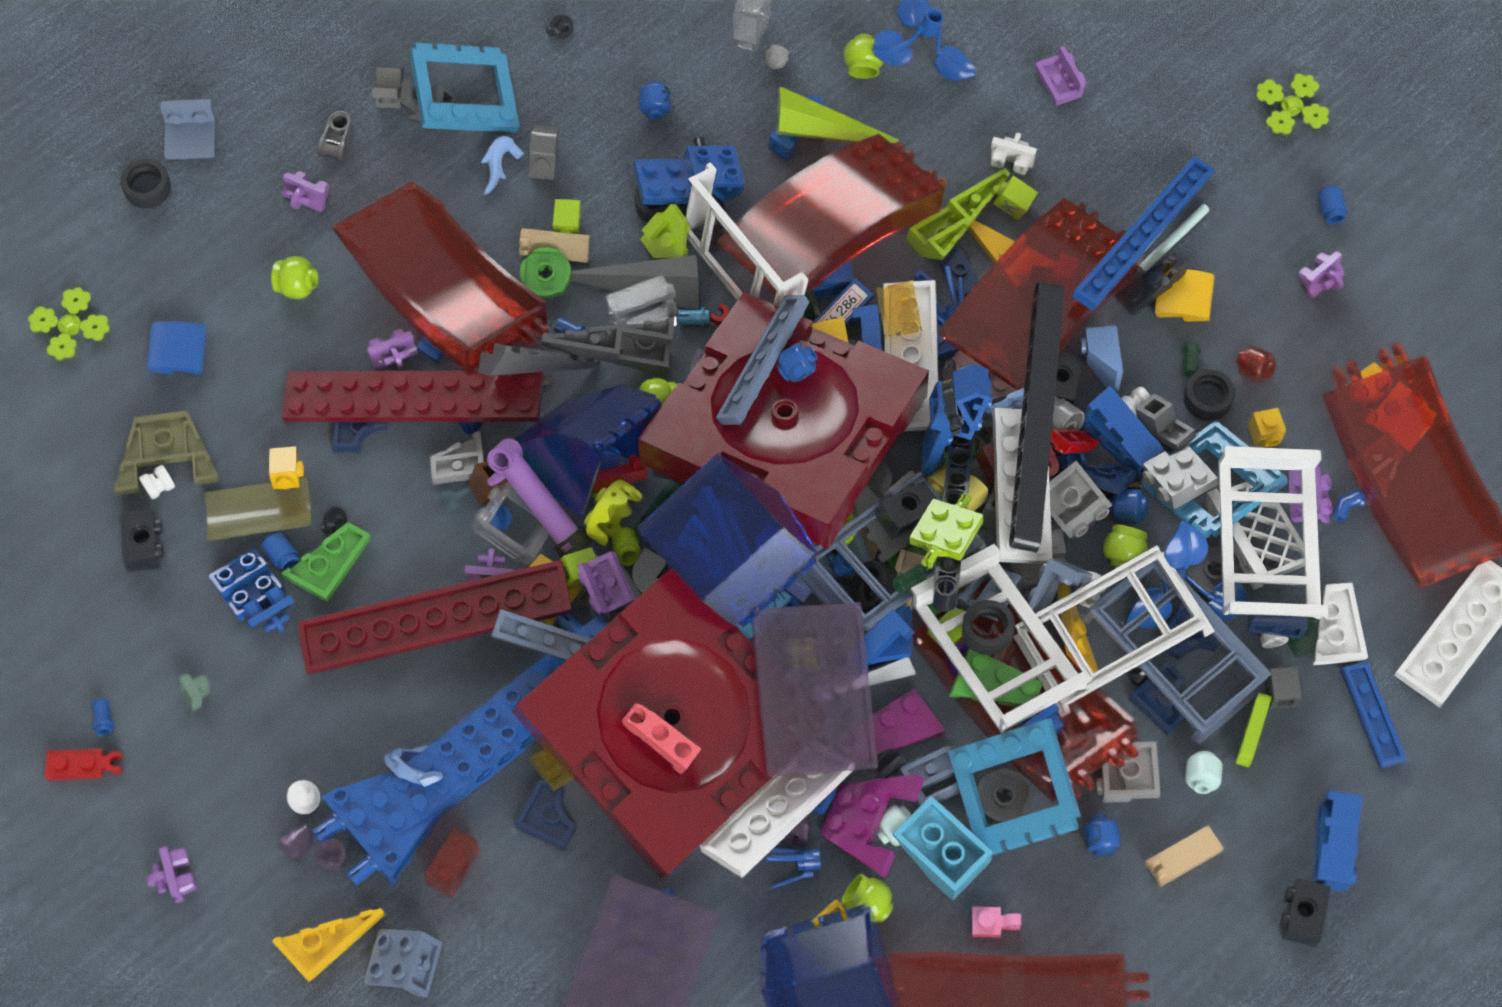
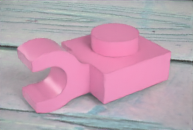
(989, 922)

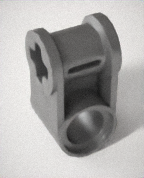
(336, 140)

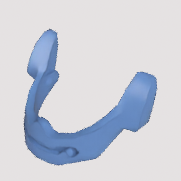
(402, 770)

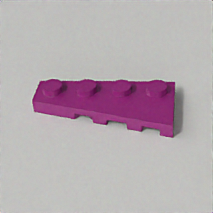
(905, 723)

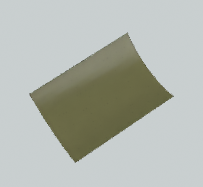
(256, 510)

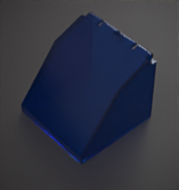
(569, 440)
(730, 540)
(827, 965)

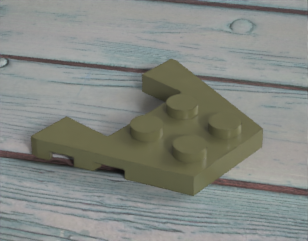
(161, 441)

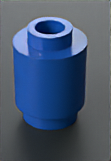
(1332, 204)
(280, 550)

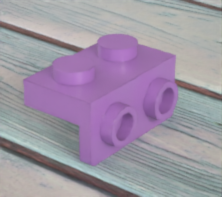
(1061, 77)
(1323, 502)
(605, 583)

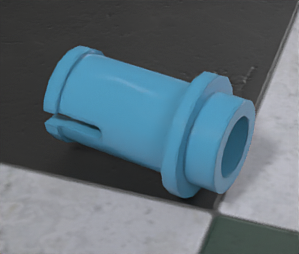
(694, 317)

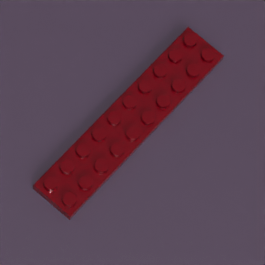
(411, 396)
(432, 617)

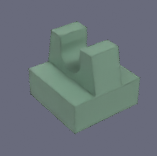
(193, 690)

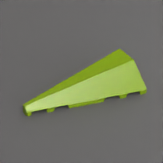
(809, 119)
(941, 231)

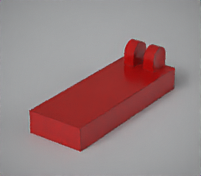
(629, 472)

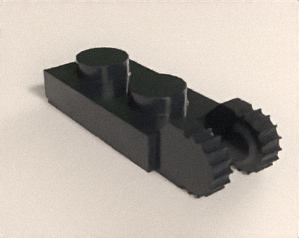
(1150, 285)

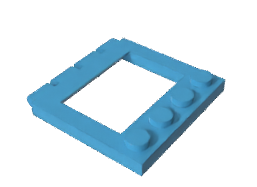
(464, 116)
(1214, 439)
(1008, 747)

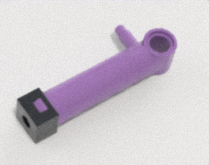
(536, 497)

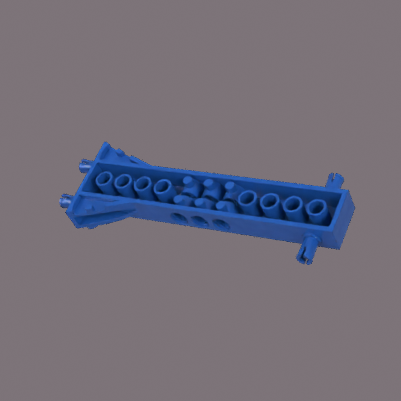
(396, 816)

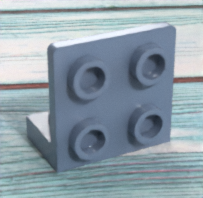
(189, 129)
(1051, 575)
(403, 960)

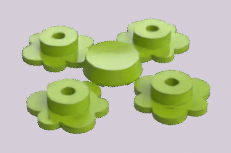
(1292, 105)
(69, 324)

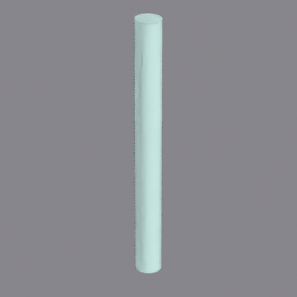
(1172, 239)

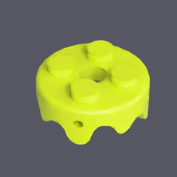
(610, 510)

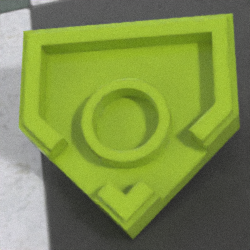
(666, 234)

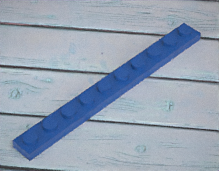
(1142, 233)

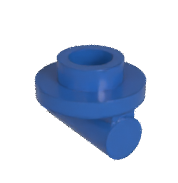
(502, 518)

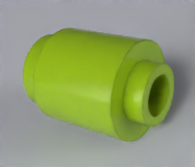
(626, 546)

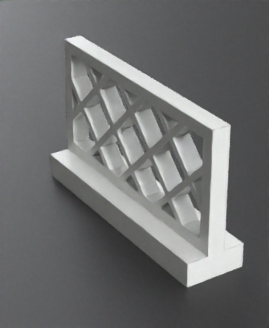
(1242, 547)

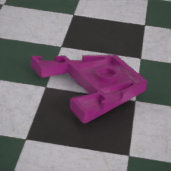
(858, 813)

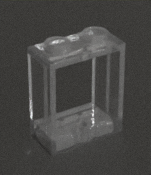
(750, 22)
(640, 296)
(483, 527)

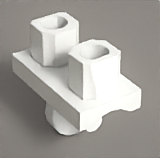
(1012, 151)

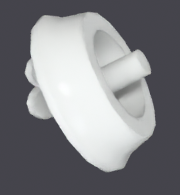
(303, 797)

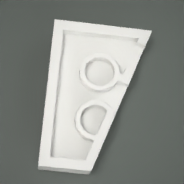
(1340, 633)

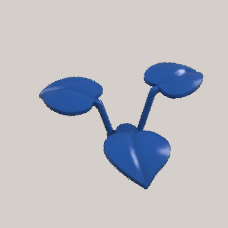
(893, 50)
(1186, 548)

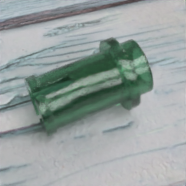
(1190, 358)
(905, 581)

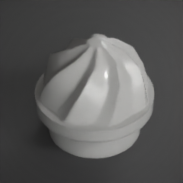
(776, 56)

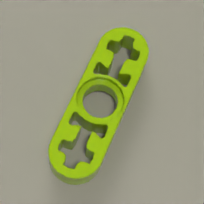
(1253, 730)

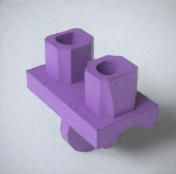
(304, 192)
(1325, 276)
(393, 350)
(479, 572)
(177, 884)

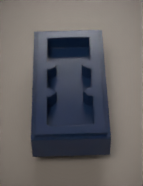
(959, 268)

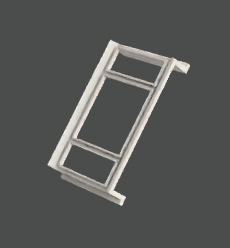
(703, 210)
(1275, 459)
(971, 569)
(1168, 639)

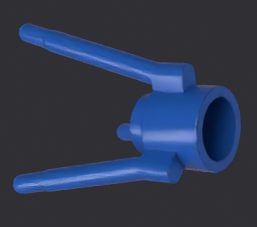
(951, 308)
(806, 860)

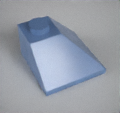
(1103, 354)

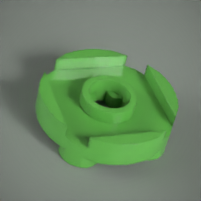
(536, 262)

